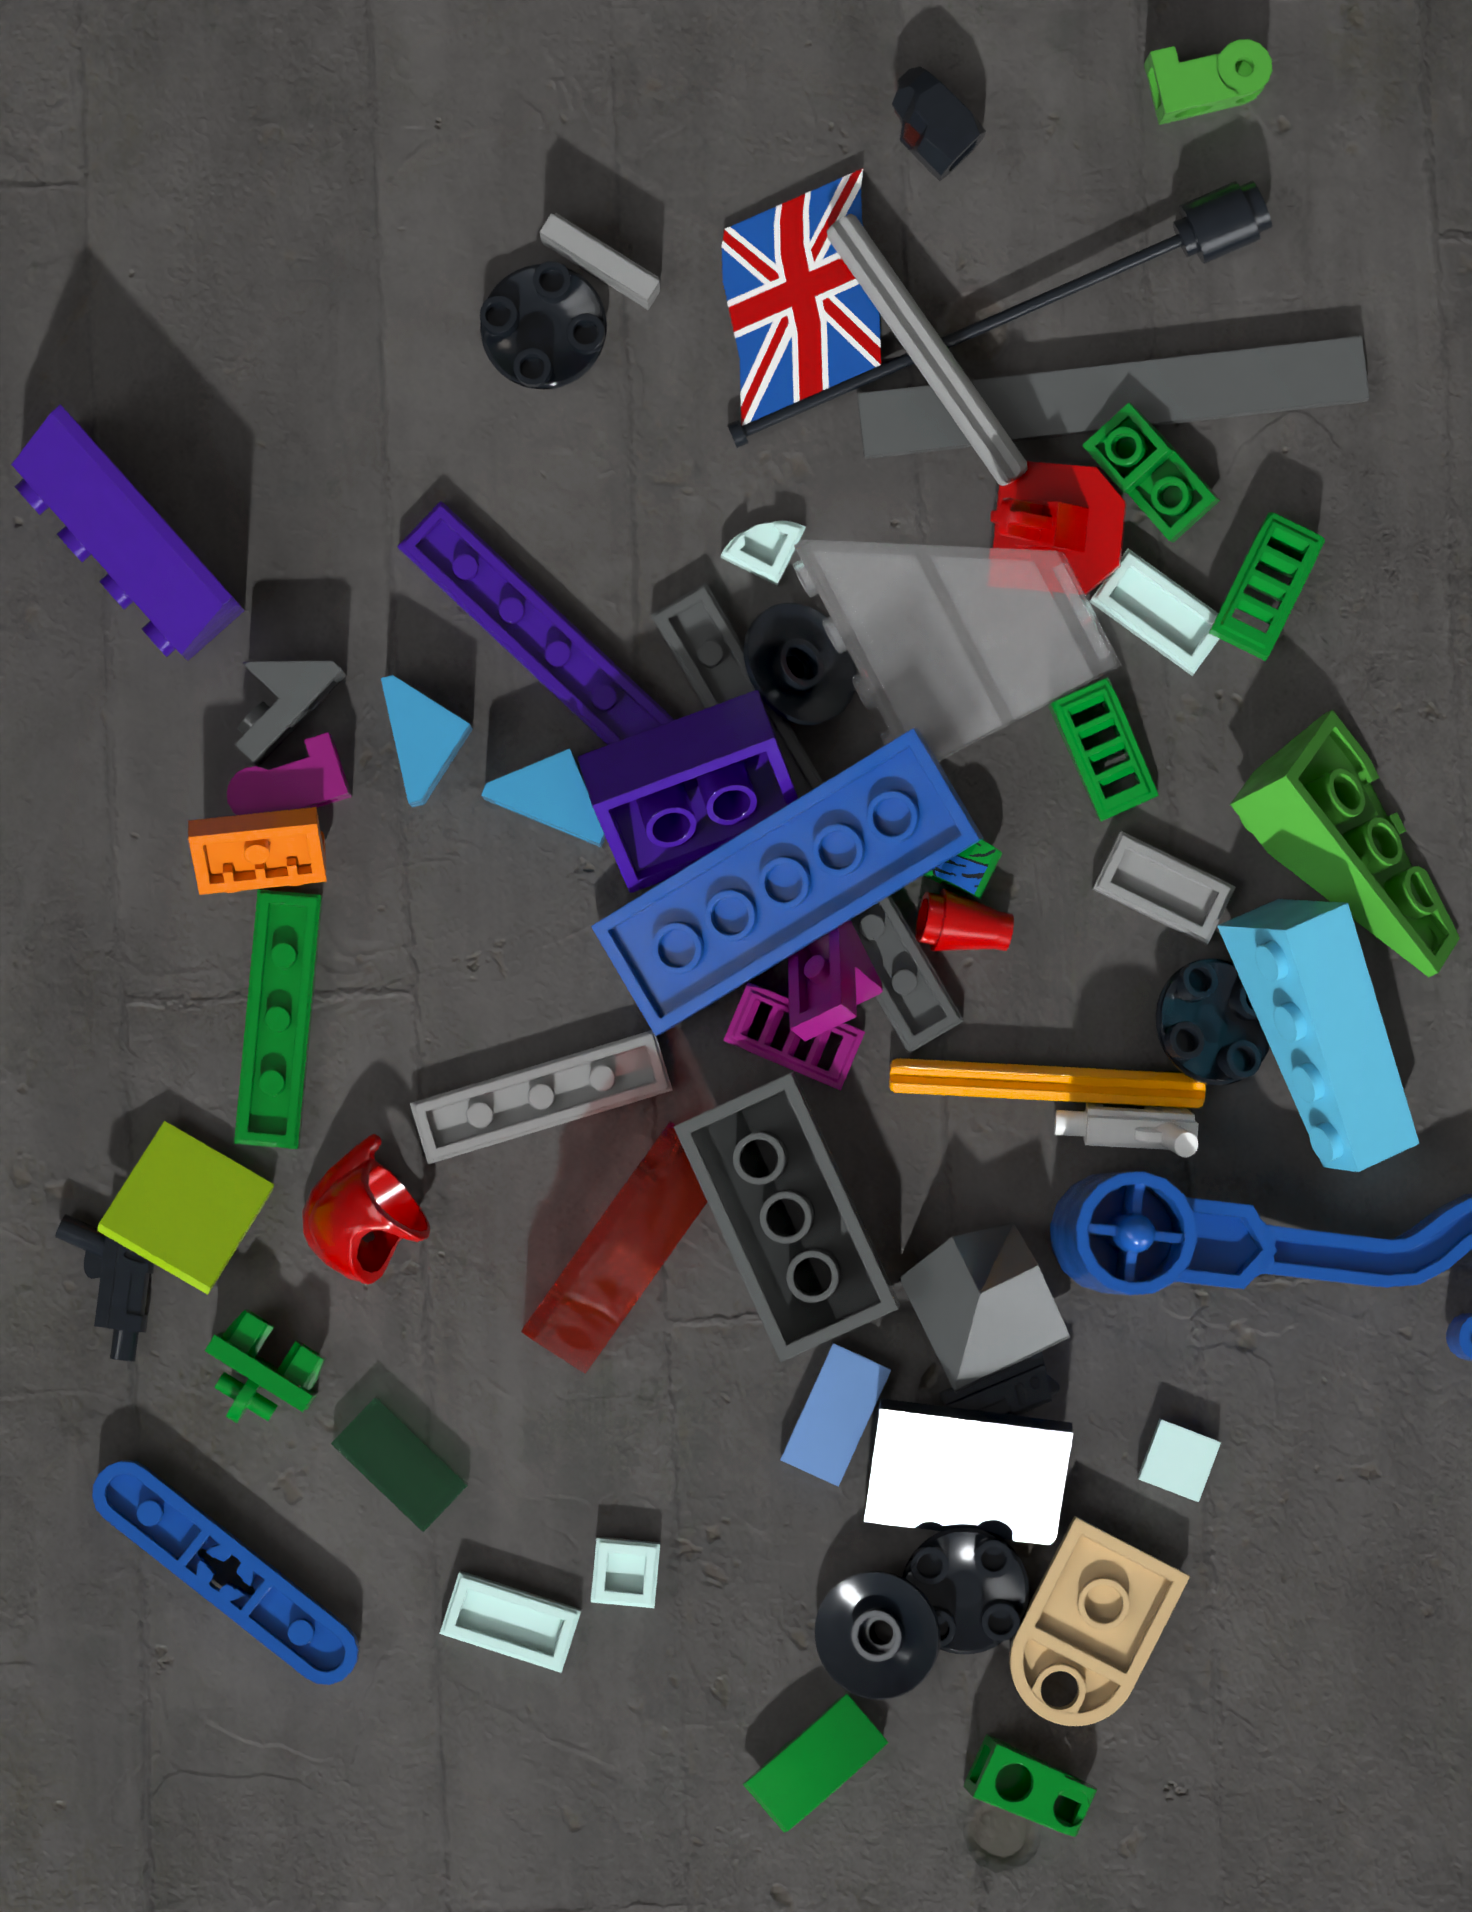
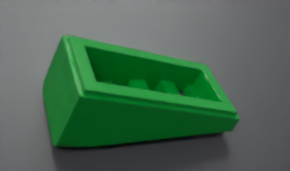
(1285, 549)
(1081, 700)

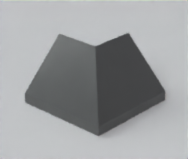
(983, 1304)

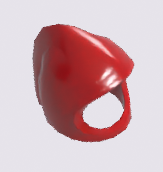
(357, 1199)

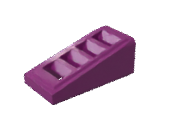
(742, 1020)

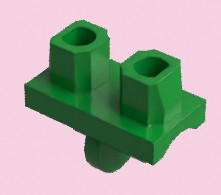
(240, 1351)

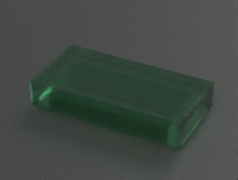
(399, 1464)

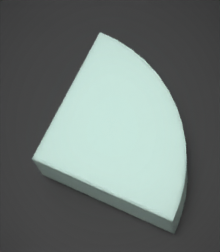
(765, 548)

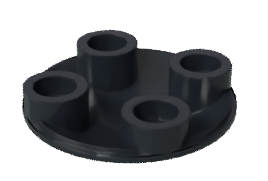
(543, 326)
(1210, 1024)
(972, 1586)

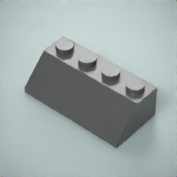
(787, 1216)

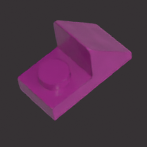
(829, 982)

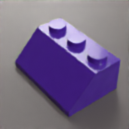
(686, 787)

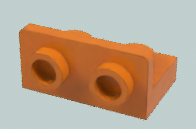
(257, 851)

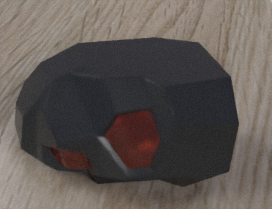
(934, 122)

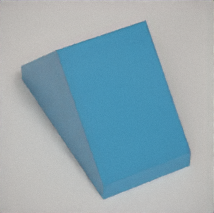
(424, 737)
(550, 794)

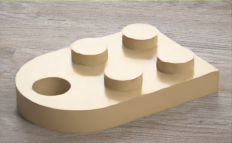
(1095, 1620)

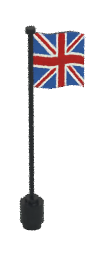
(814, 332)

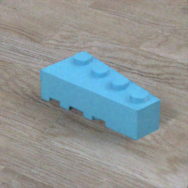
(1323, 1028)

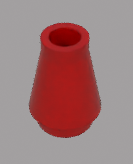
(959, 923)

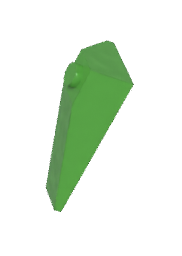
(1327, 826)

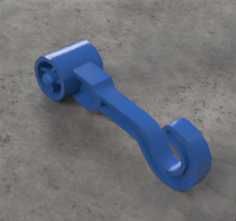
(1143, 1234)

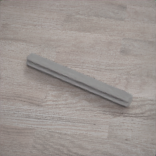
(927, 350)

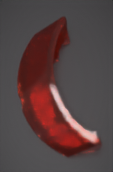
(619, 1255)

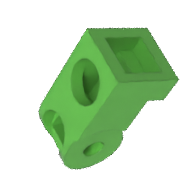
(1206, 82)

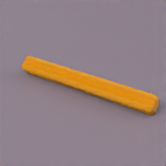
(1045, 1083)

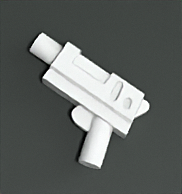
(1132, 1128)

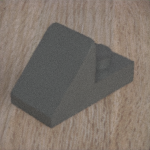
(299, 689)

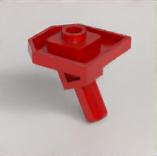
(1066, 512)

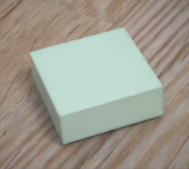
(1179, 1460)
(625, 1572)

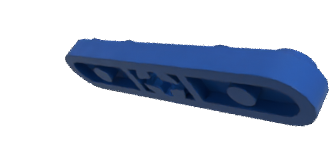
(175, 1531)

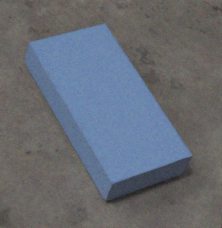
(835, 1414)

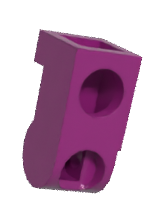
(297, 785)

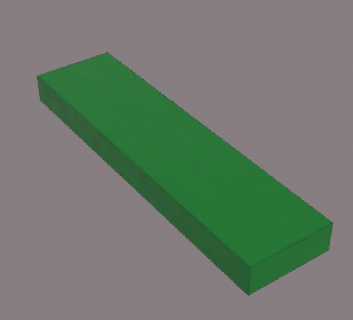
(278, 1019)

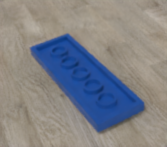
(787, 881)

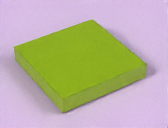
(185, 1207)

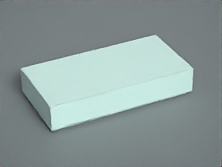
(1158, 611)
(510, 1621)

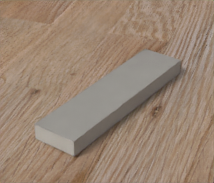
(541, 1097)

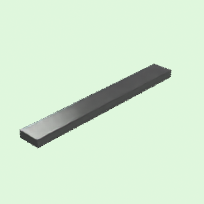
(1161, 389)
(717, 672)

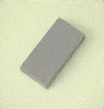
(600, 260)
(1163, 888)

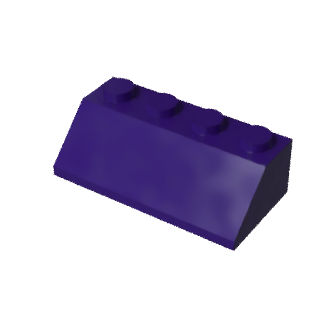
(125, 535)

